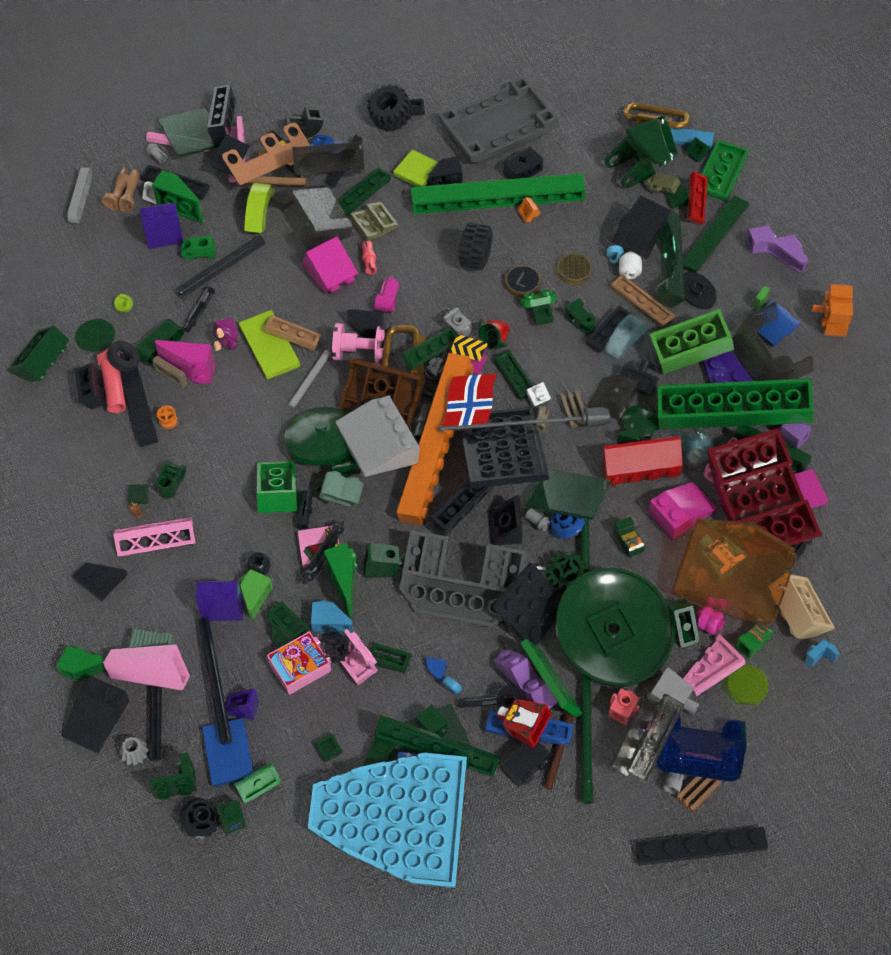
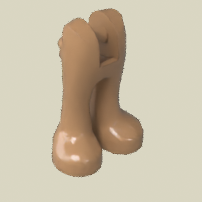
(115, 200)

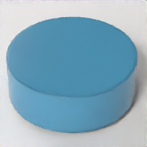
(451, 685)

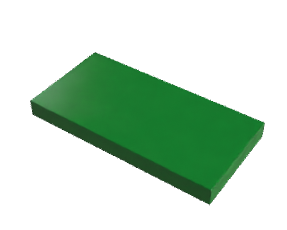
(723, 169)
(551, 678)

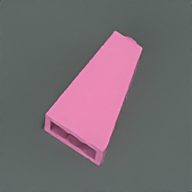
(148, 665)

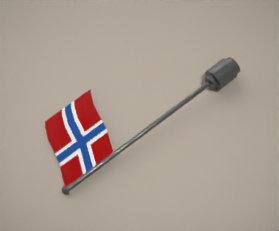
(471, 406)

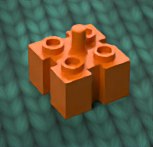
(836, 309)

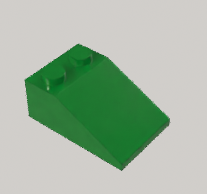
(171, 189)
(276, 487)
(341, 569)

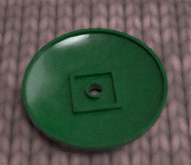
(636, 610)

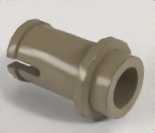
(542, 415)

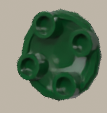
(642, 419)

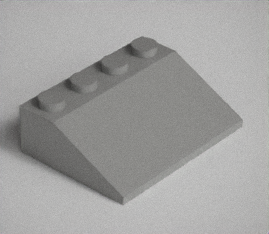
(378, 437)

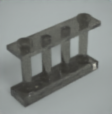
(647, 735)

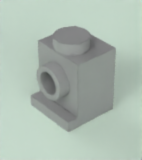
(457, 322)

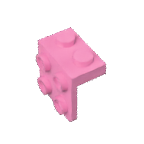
(360, 660)

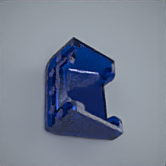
(705, 752)

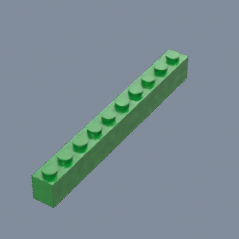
(490, 193)

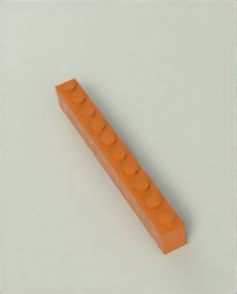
(433, 446)

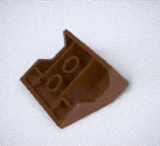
(374, 380)

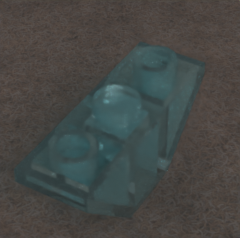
(626, 334)

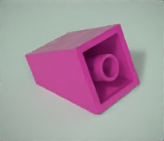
(330, 266)

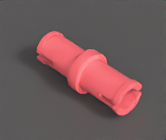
(369, 257)

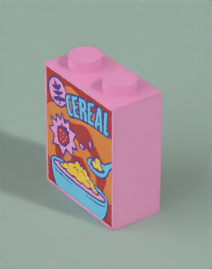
(299, 662)

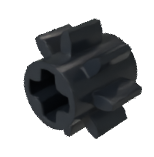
(336, 650)

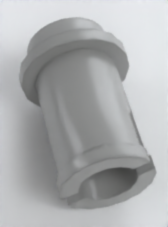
(153, 150)
(541, 522)

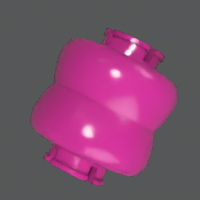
(710, 620)

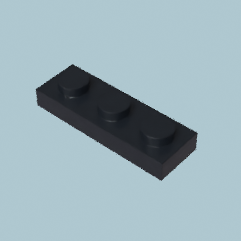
(601, 336)

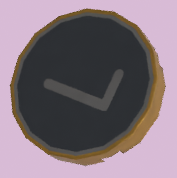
(522, 280)

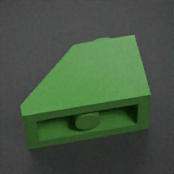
(255, 590)

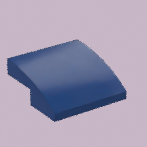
(779, 328)

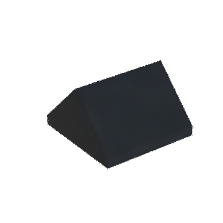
(227, 144)
(506, 522)

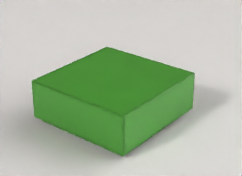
(761, 298)

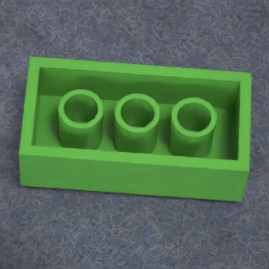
(692, 341)

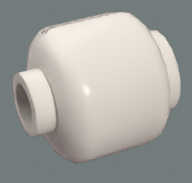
(630, 265)

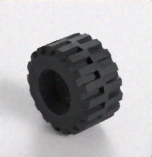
(382, 99)
(475, 246)

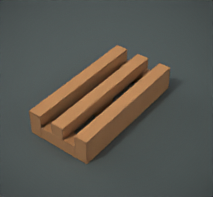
(716, 783)

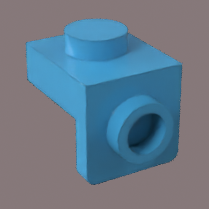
(825, 649)

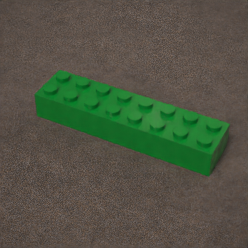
(735, 404)

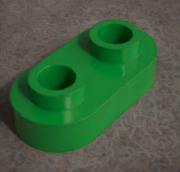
(532, 300)

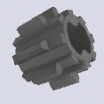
(434, 368)

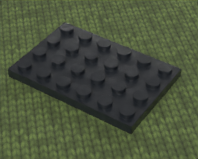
(505, 452)

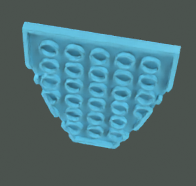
(396, 816)

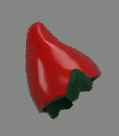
(494, 333)

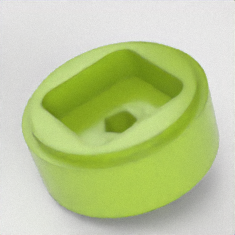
(123, 303)

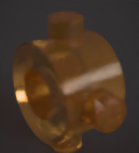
(135, 509)

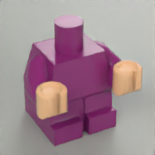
(226, 333)

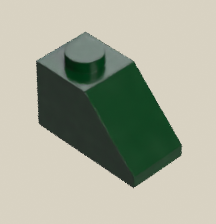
(684, 622)

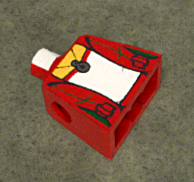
(525, 720)

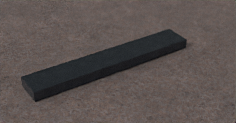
(138, 406)

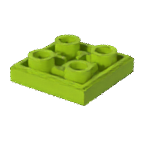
(415, 168)

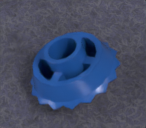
(565, 525)

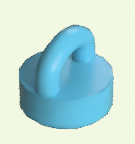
(615, 252)

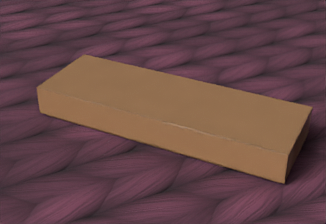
(292, 332)

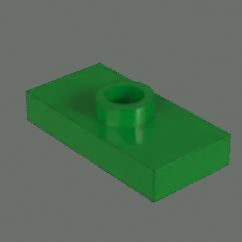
(257, 783)

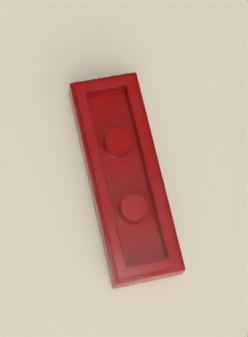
(697, 198)

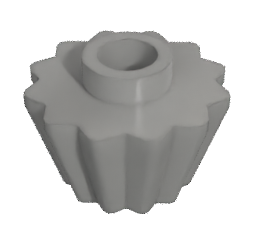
(136, 756)

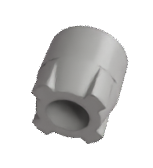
(673, 783)

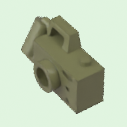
(662, 182)

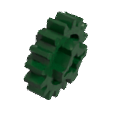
(561, 566)

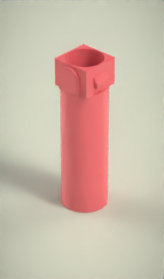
(112, 384)

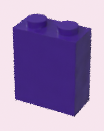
(161, 225)
(220, 600)

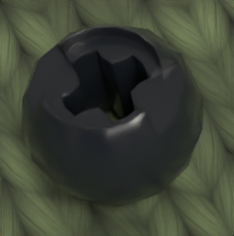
(262, 559)

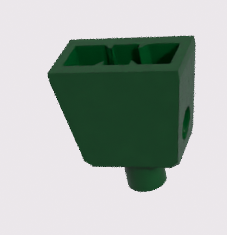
(382, 560)

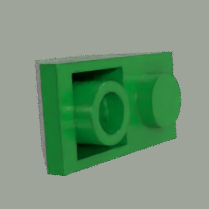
(78, 664)

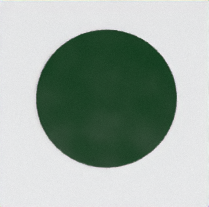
(95, 335)

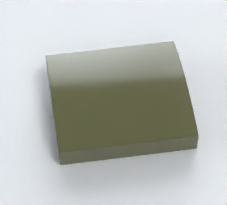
(373, 221)

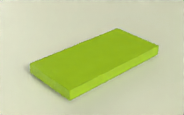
(271, 352)

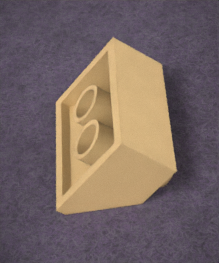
(803, 609)

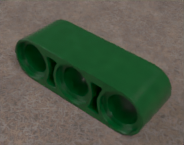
(166, 332)

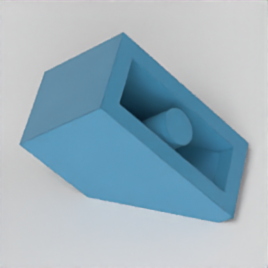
(329, 618)

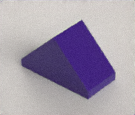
(242, 704)

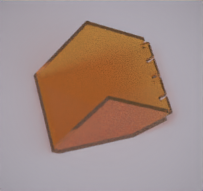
(735, 569)

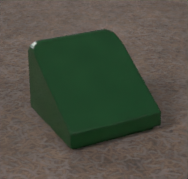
(678, 199)
(628, 436)

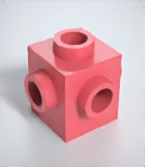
(623, 706)

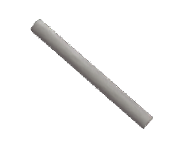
(309, 379)

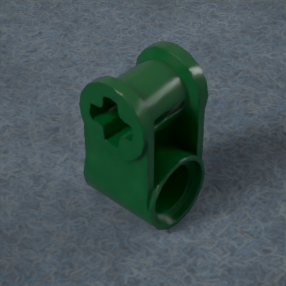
(171, 477)

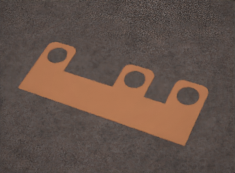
(274, 158)

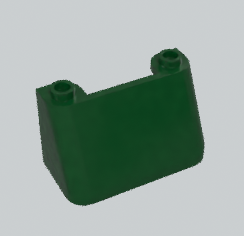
(654, 140)

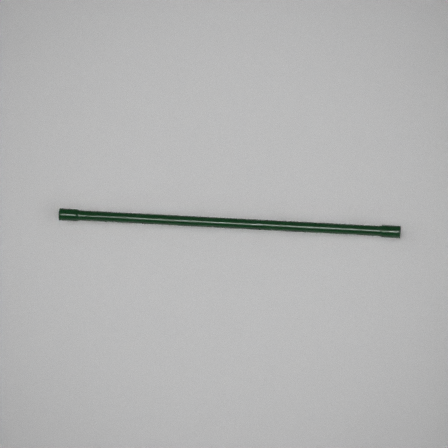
(586, 724)

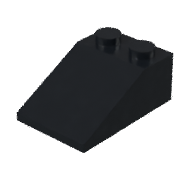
(642, 227)
(95, 714)

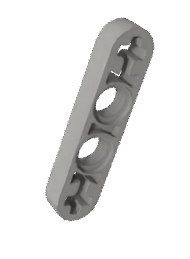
(80, 194)

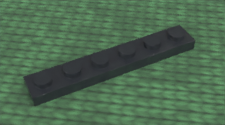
(701, 846)

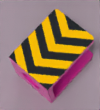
(473, 348)

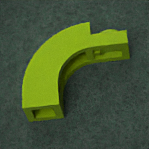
(257, 207)

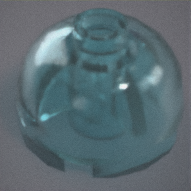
(696, 449)

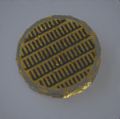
(574, 268)

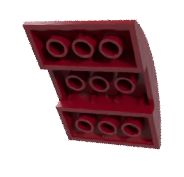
(761, 488)

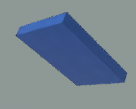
(230, 761)

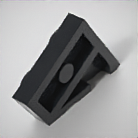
(98, 578)

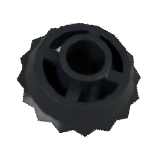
(199, 818)

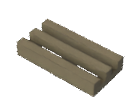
(170, 371)
(571, 397)

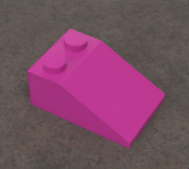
(191, 358)
(680, 507)

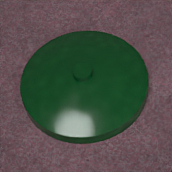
(315, 438)

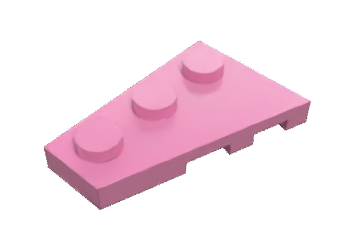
(715, 665)

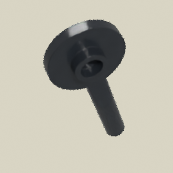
(505, 697)

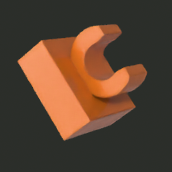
(528, 210)

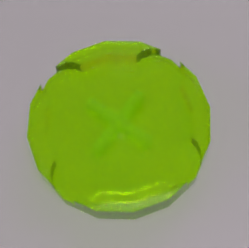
(747, 685)

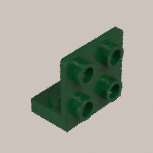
(180, 784)

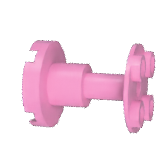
(350, 342)

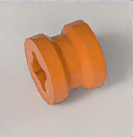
(163, 414)

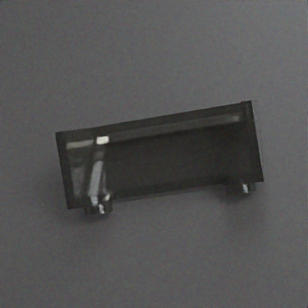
(320, 211)

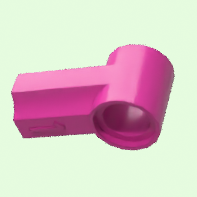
(387, 298)

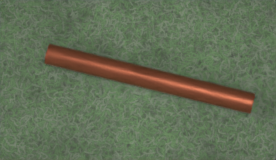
(556, 758)

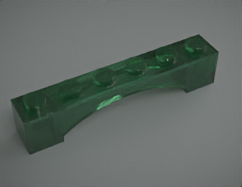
(671, 289)

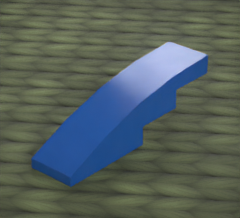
(554, 733)

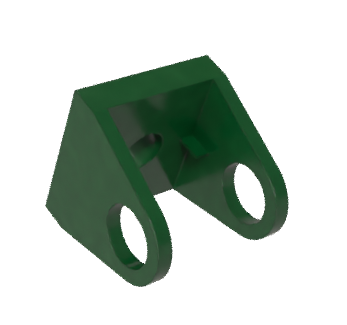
(626, 150)

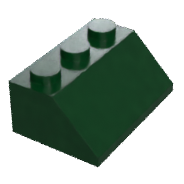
(39, 354)

